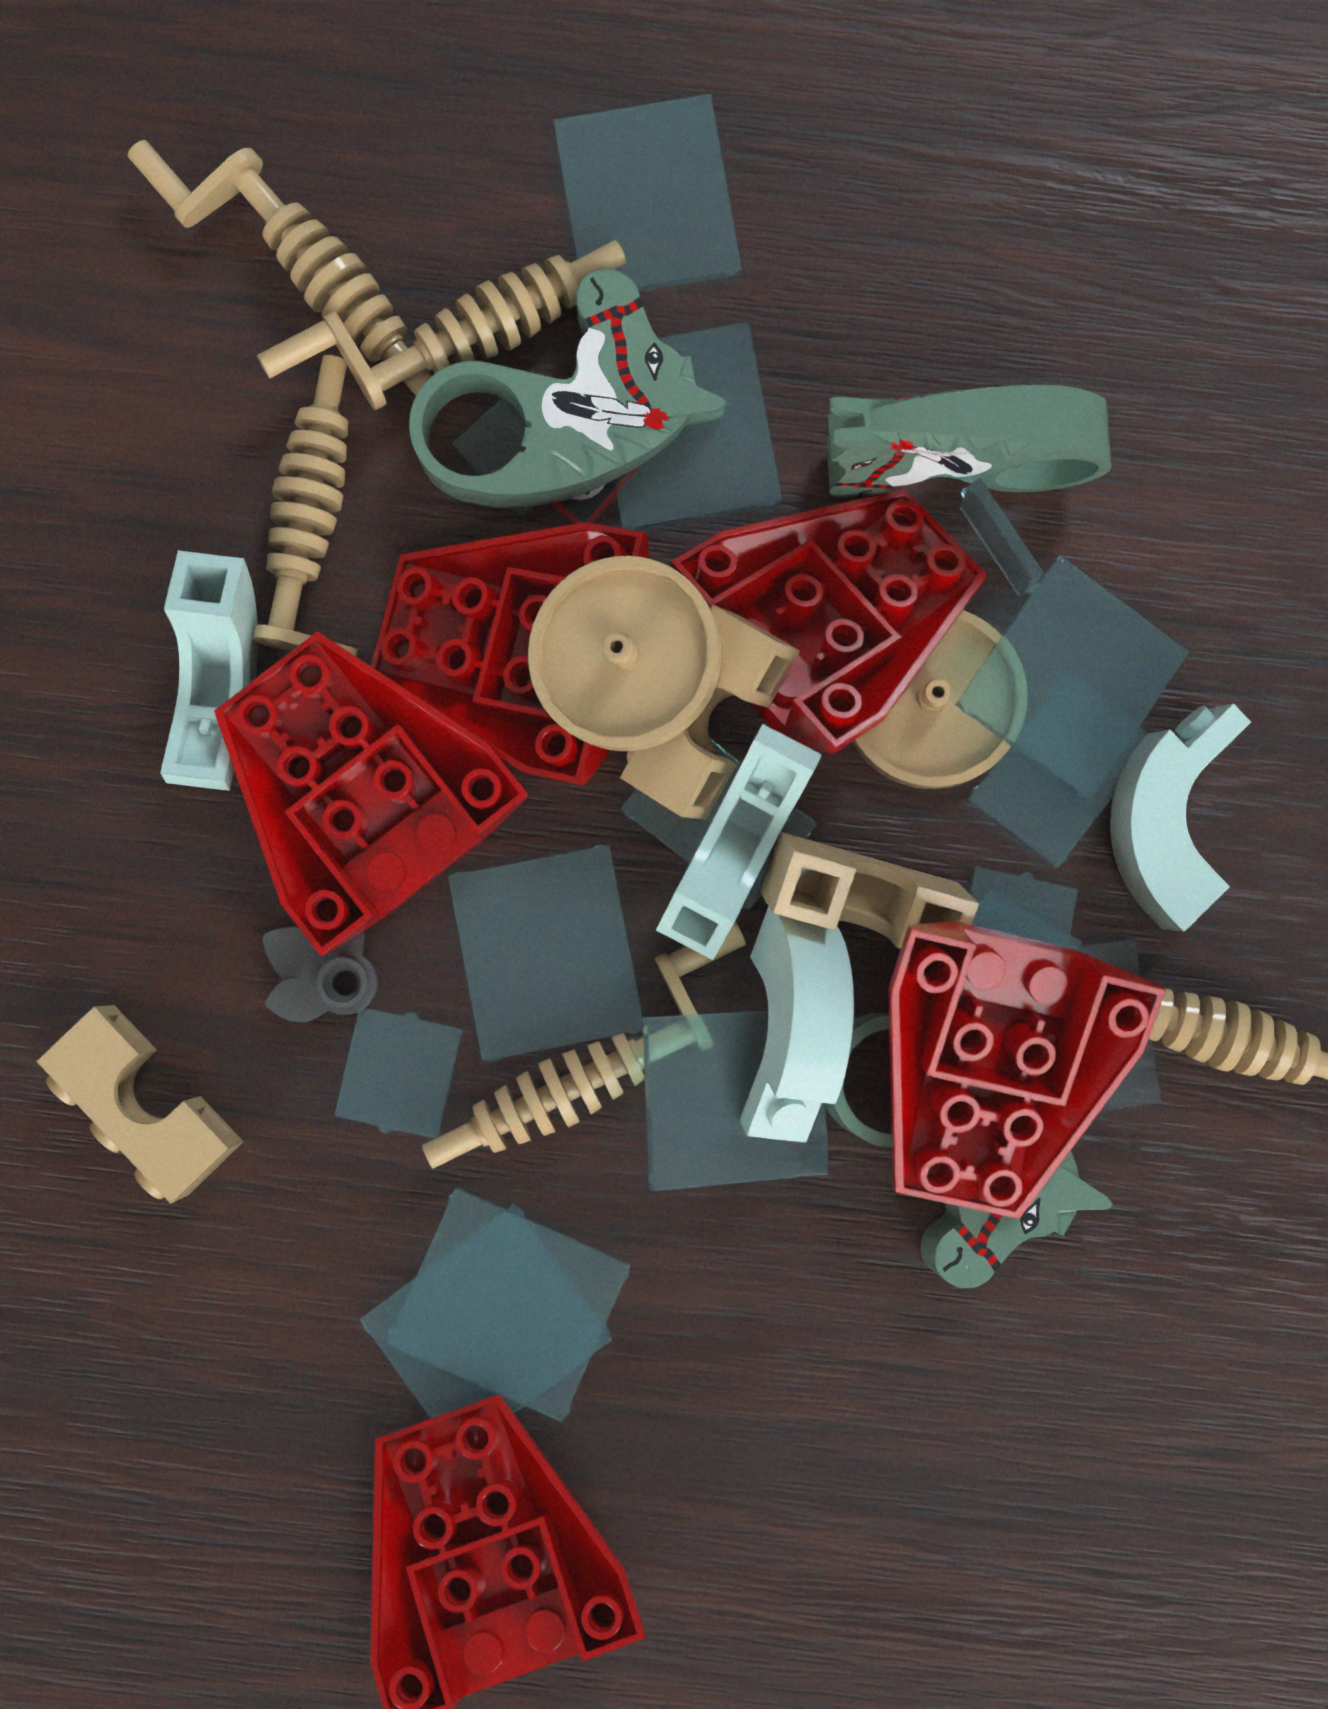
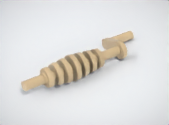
(316, 261)
(476, 326)
(306, 504)
(1238, 1038)
(512, 1115)

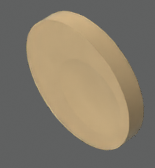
(625, 653)
(925, 735)

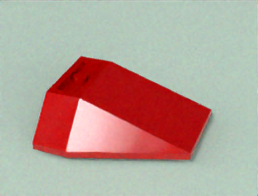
(853, 589)
(463, 633)
(356, 788)
(1002, 1060)
(483, 1562)

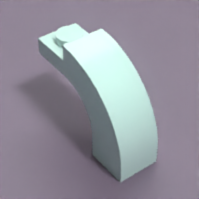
(214, 625)
(1150, 817)
(738, 841)
(808, 1026)

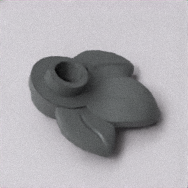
(311, 979)

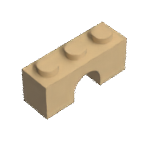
(687, 769)
(836, 885)
(97, 1071)

